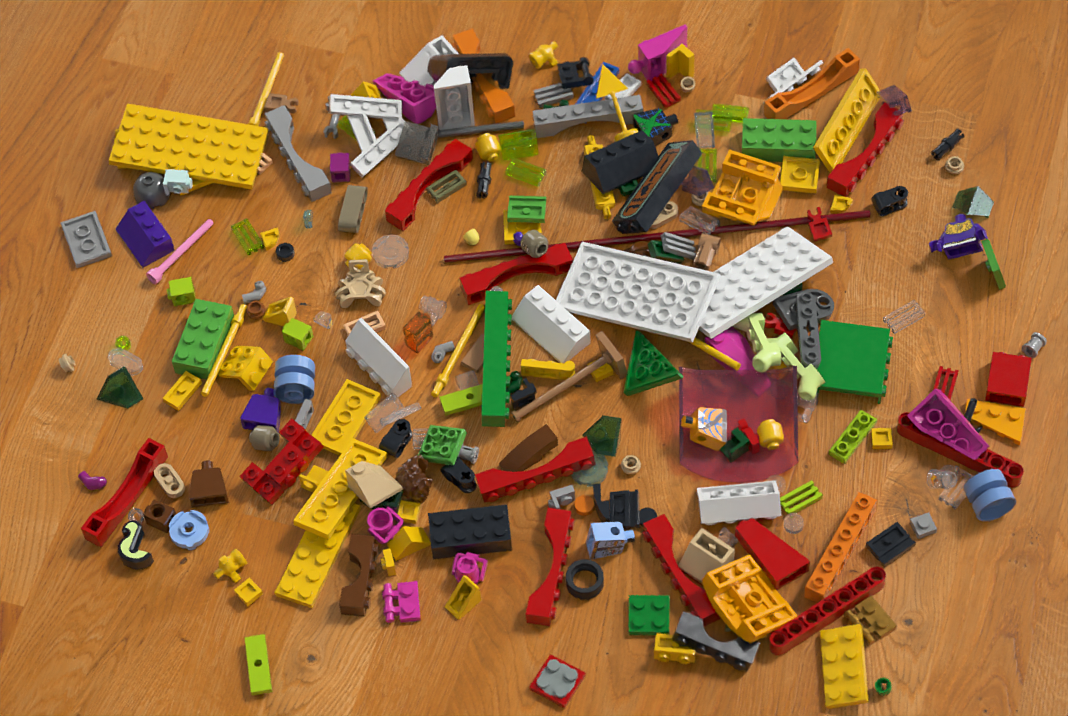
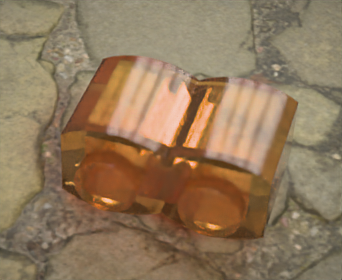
(418, 332)

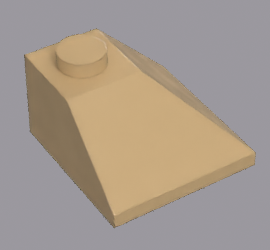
(371, 483)

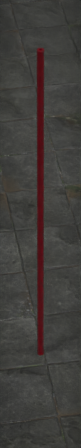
(657, 236)

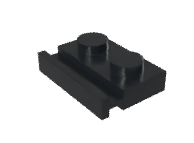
(625, 508)
(890, 544)

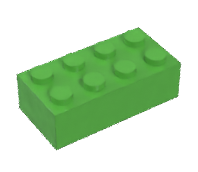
(777, 138)
(202, 338)

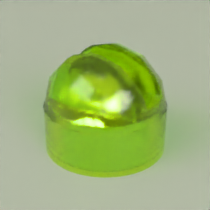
(118, 343)

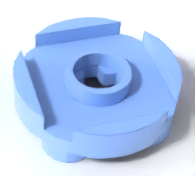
(194, 538)

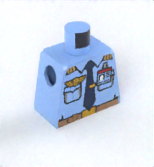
(607, 539)

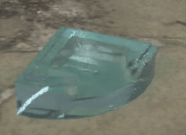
(308, 218)

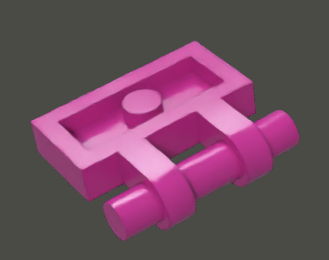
(408, 602)

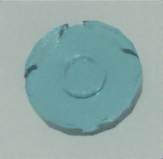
(595, 474)

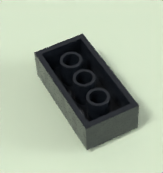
(470, 530)

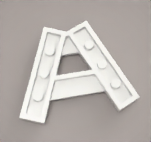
(357, 111)

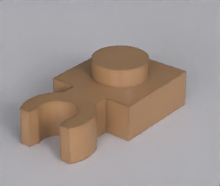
(277, 100)

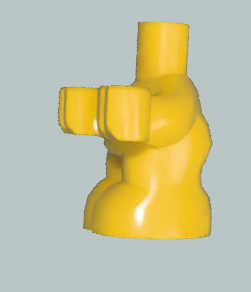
(542, 54)
(229, 565)

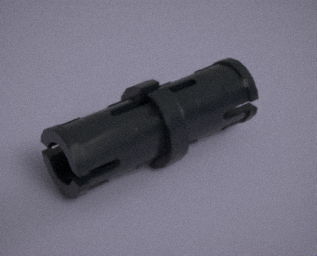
(947, 144)
(484, 180)

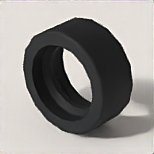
(584, 593)

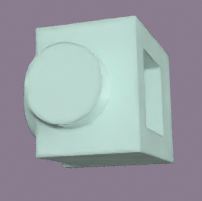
(177, 181)

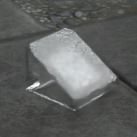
(466, 380)

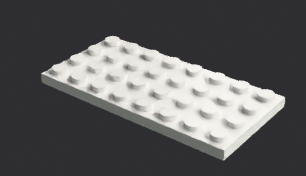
(760, 278)
(637, 291)

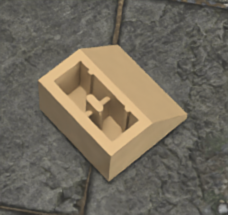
(704, 555)

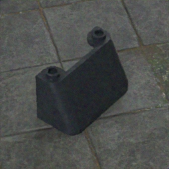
(496, 63)

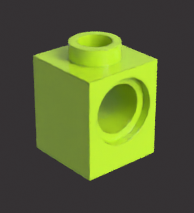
(181, 291)
(297, 334)

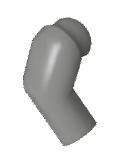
(257, 294)
(440, 351)

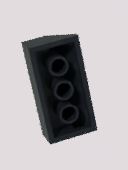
(620, 162)

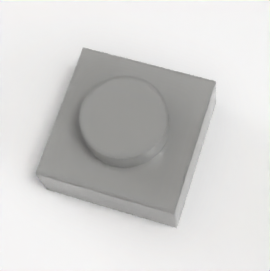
(923, 525)

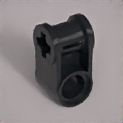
(889, 202)
(397, 438)
(460, 476)

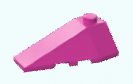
(417, 99)
(734, 346)
(943, 421)

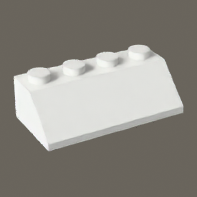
(454, 99)
(551, 325)
(378, 359)
(738, 502)

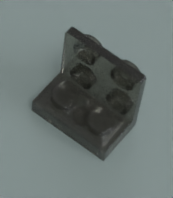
(417, 142)

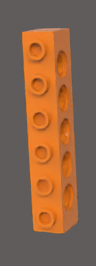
(840, 548)

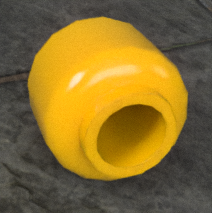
(488, 147)
(358, 252)
(770, 434)

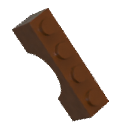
(354, 597)

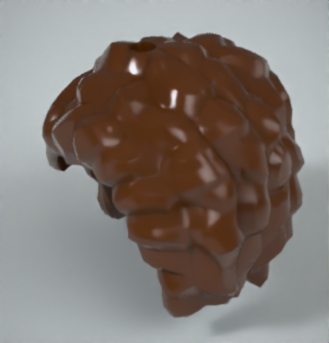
(413, 479)

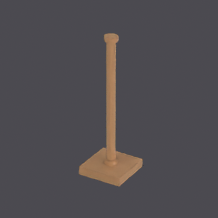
(610, 356)

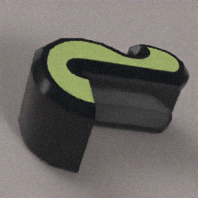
(129, 547)

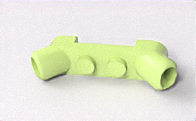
(767, 353)
(810, 377)

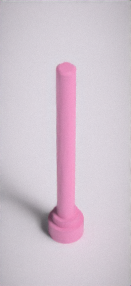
(155, 275)

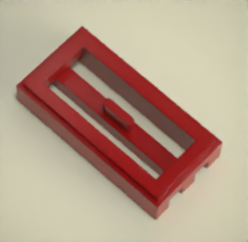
(656, 80)
(947, 372)

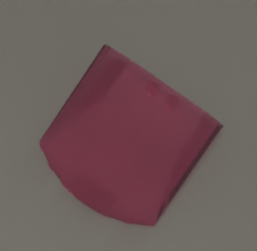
(746, 396)

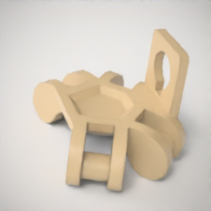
(359, 285)

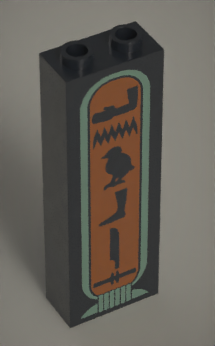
(657, 187)

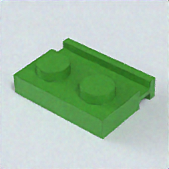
(526, 209)

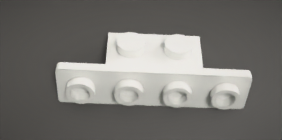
(788, 75)

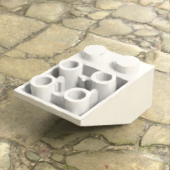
(417, 67)

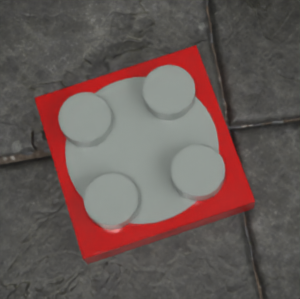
(557, 681)

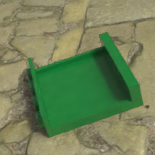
(854, 358)

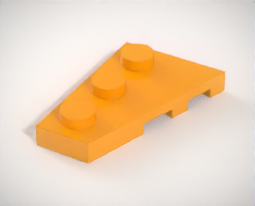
(1002, 419)

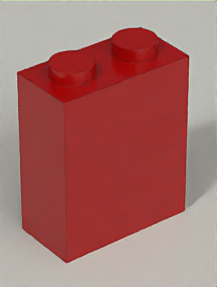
(1008, 379)

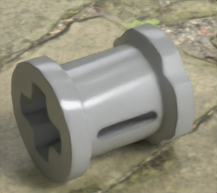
(1035, 343)
(469, 453)

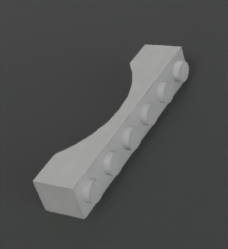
(553, 120)
(312, 178)

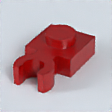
(818, 227)
(778, 325)
(748, 432)

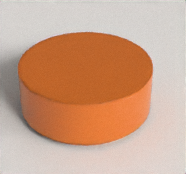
(584, 505)

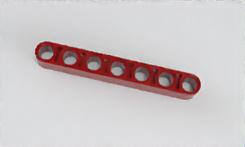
(987, 460)
(823, 618)

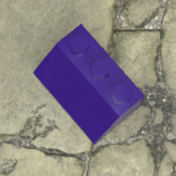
(144, 234)

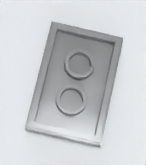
(86, 239)

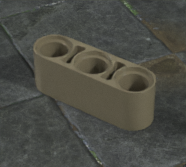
(352, 209)

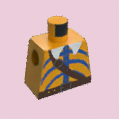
(707, 427)

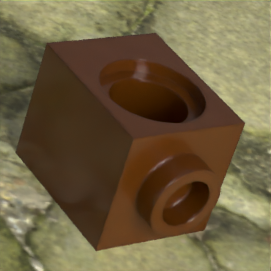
(161, 522)

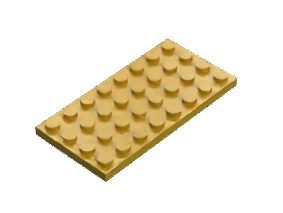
(180, 141)

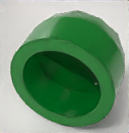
(879, 686)

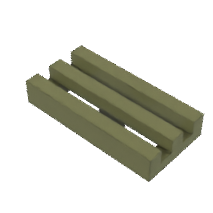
(448, 188)

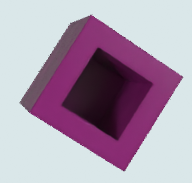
(340, 167)

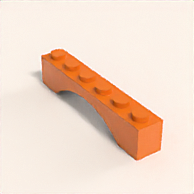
(836, 72)
(497, 101)

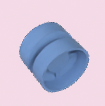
(294, 379)
(989, 495)

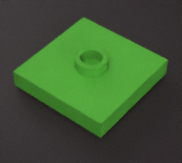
(992, 264)

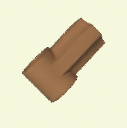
(707, 247)

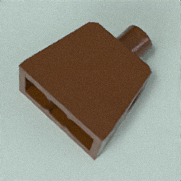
(207, 486)

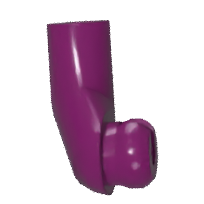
(92, 482)

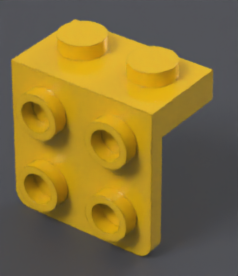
(246, 364)

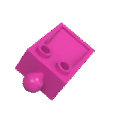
(653, 52)

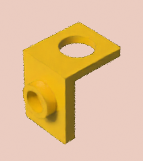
(313, 479)

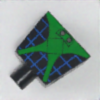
(655, 124)

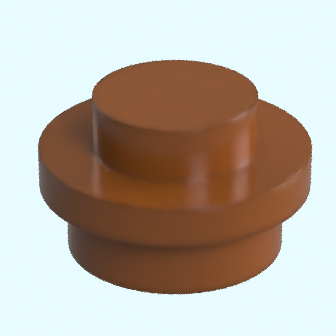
(255, 310)

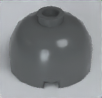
(150, 189)

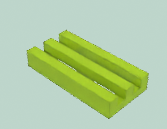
(813, 490)

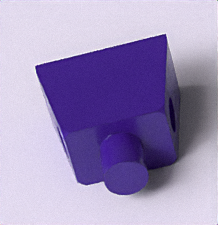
(262, 410)

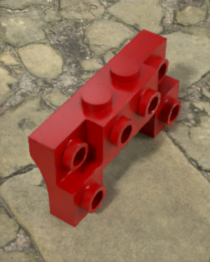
(286, 465)

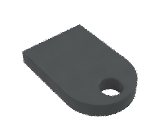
(786, 307)

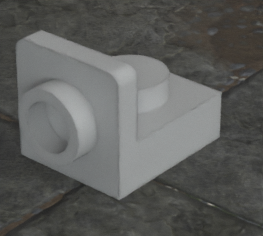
(561, 497)

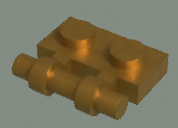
(875, 618)

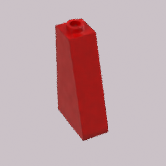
(771, 553)

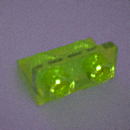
(518, 144)

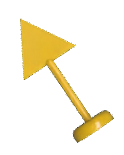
(609, 85)

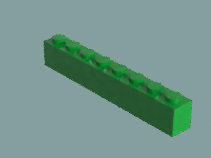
(495, 359)

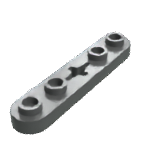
(807, 315)

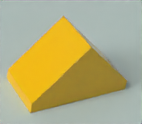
(280, 311)
(408, 541)
(464, 598)

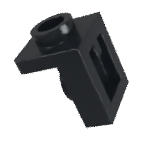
(523, 397)

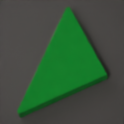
(648, 367)

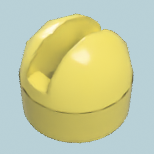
(471, 237)

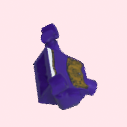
(960, 238)

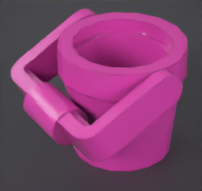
(380, 524)
(468, 566)

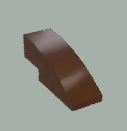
(530, 450)

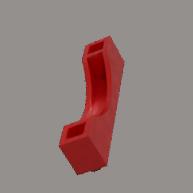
(453, 157)
(846, 175)
(554, 262)
(498, 483)
(106, 519)
(661, 536)
(541, 602)

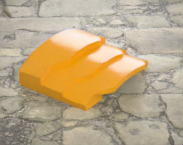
(745, 189)
(746, 599)

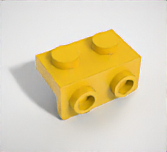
(669, 650)

